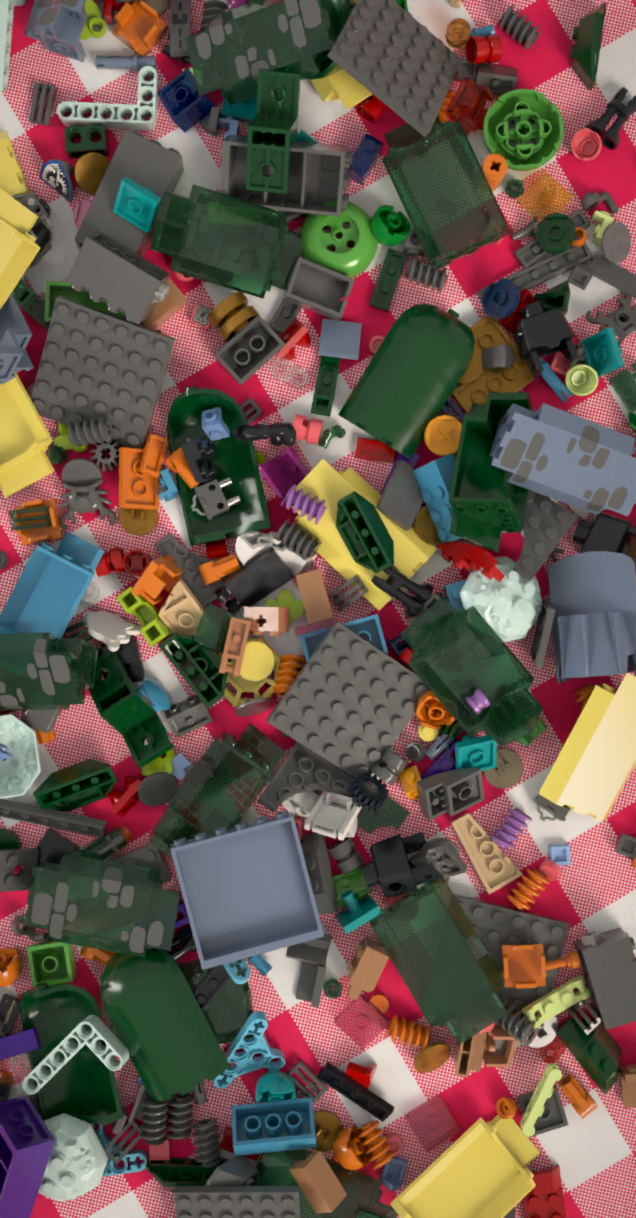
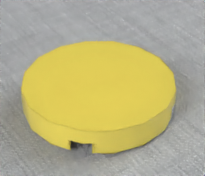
(257, 661)

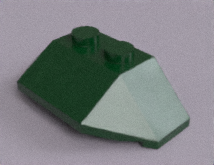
(587, 45)
(364, 533)
(197, 666)
(76, 786)
(595, 1052)
(180, 1172)

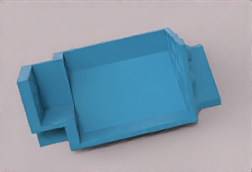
(50, 587)

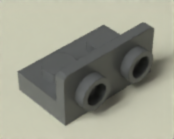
(187, 715)

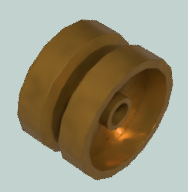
(232, 315)

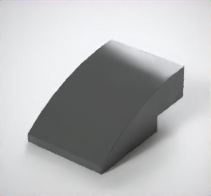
(450, 792)

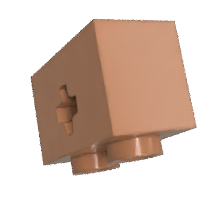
(267, 619)

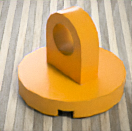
(443, 435)

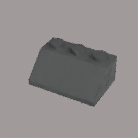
(249, 350)
(235, 1172)

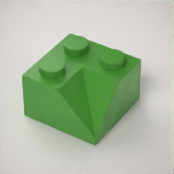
(51, 963)

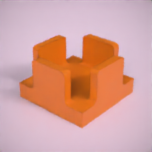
(139, 27)
(39, 535)
(158, 575)
(523, 965)

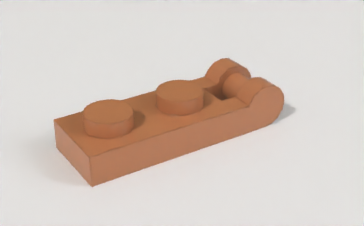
(235, 645)

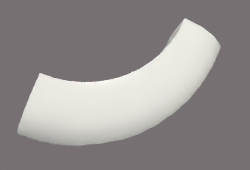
(253, 544)
(304, 803)

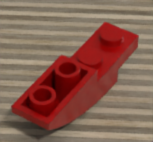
(470, 557)

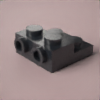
(199, 456)
(131, 659)

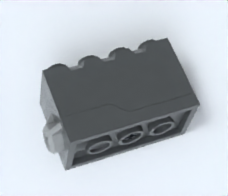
(118, 278)
(610, 975)

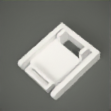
(330, 819)

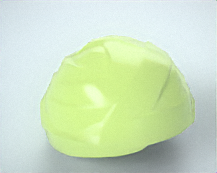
(581, 380)

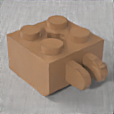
(366, 967)

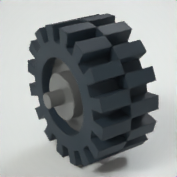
(368, 792)

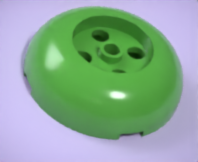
(520, 107)
(343, 260)

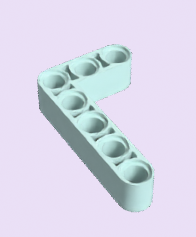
(6, 23)
(118, 111)
(70, 1048)

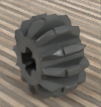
(99, 457)

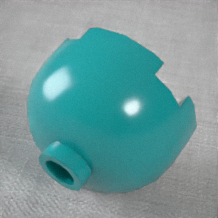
(275, 1086)

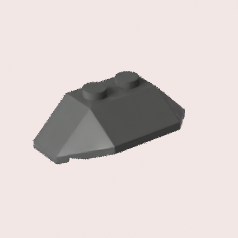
(319, 871)

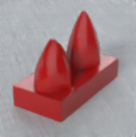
(294, 334)
(122, 801)

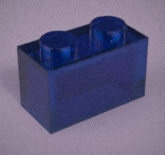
(365, 158)

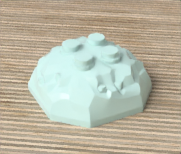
(505, 605)
(25, 765)
(75, 1159)

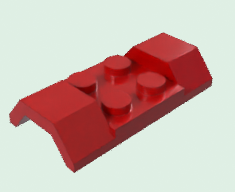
(546, 1197)

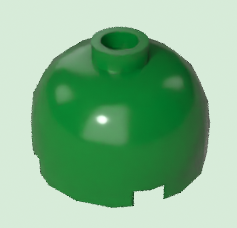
(389, 226)

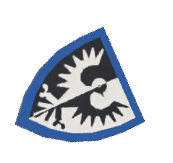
(57, 175)

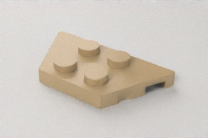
(181, 610)

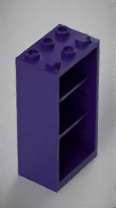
(23, 1156)

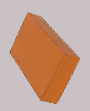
(153, 455)

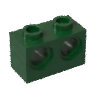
(87, 134)

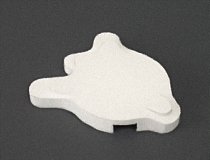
(109, 628)

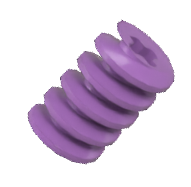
(304, 504)
(510, 828)

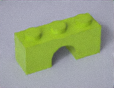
(152, 626)

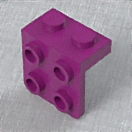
(284, 471)

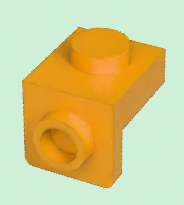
(409, 780)

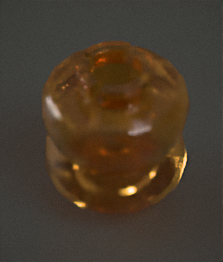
(458, 33)

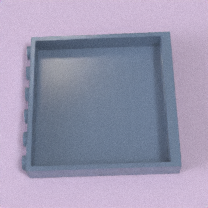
(246, 889)

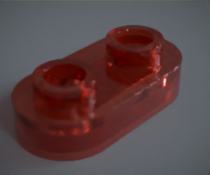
(556, 1046)

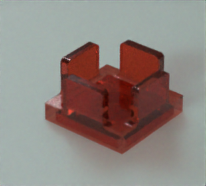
(468, 105)

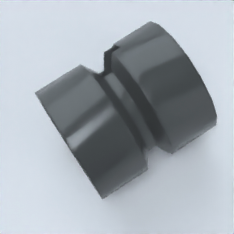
(389, 767)
(347, 857)

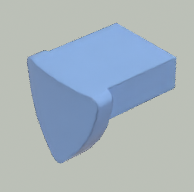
(393, 1173)

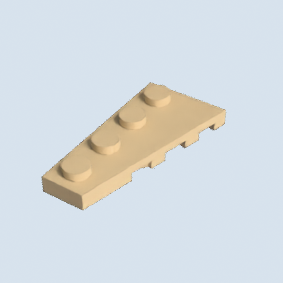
(484, 854)

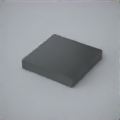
(553, 1114)

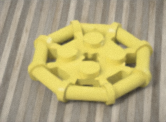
(244, 685)

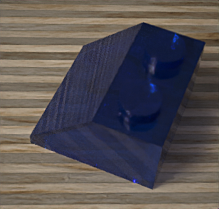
(184, 102)

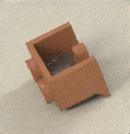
(499, 1048)

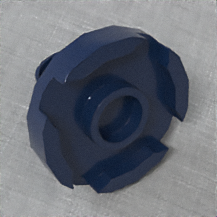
(500, 299)

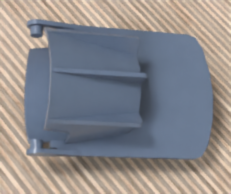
(594, 614)

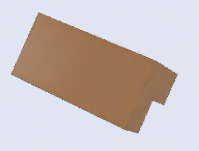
(166, 309)
(314, 596)
(470, 1055)
(318, 1183)

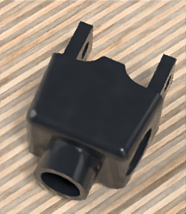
(543, 334)
(604, 534)
(392, 866)

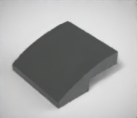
(444, 859)

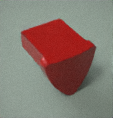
(361, 1074)

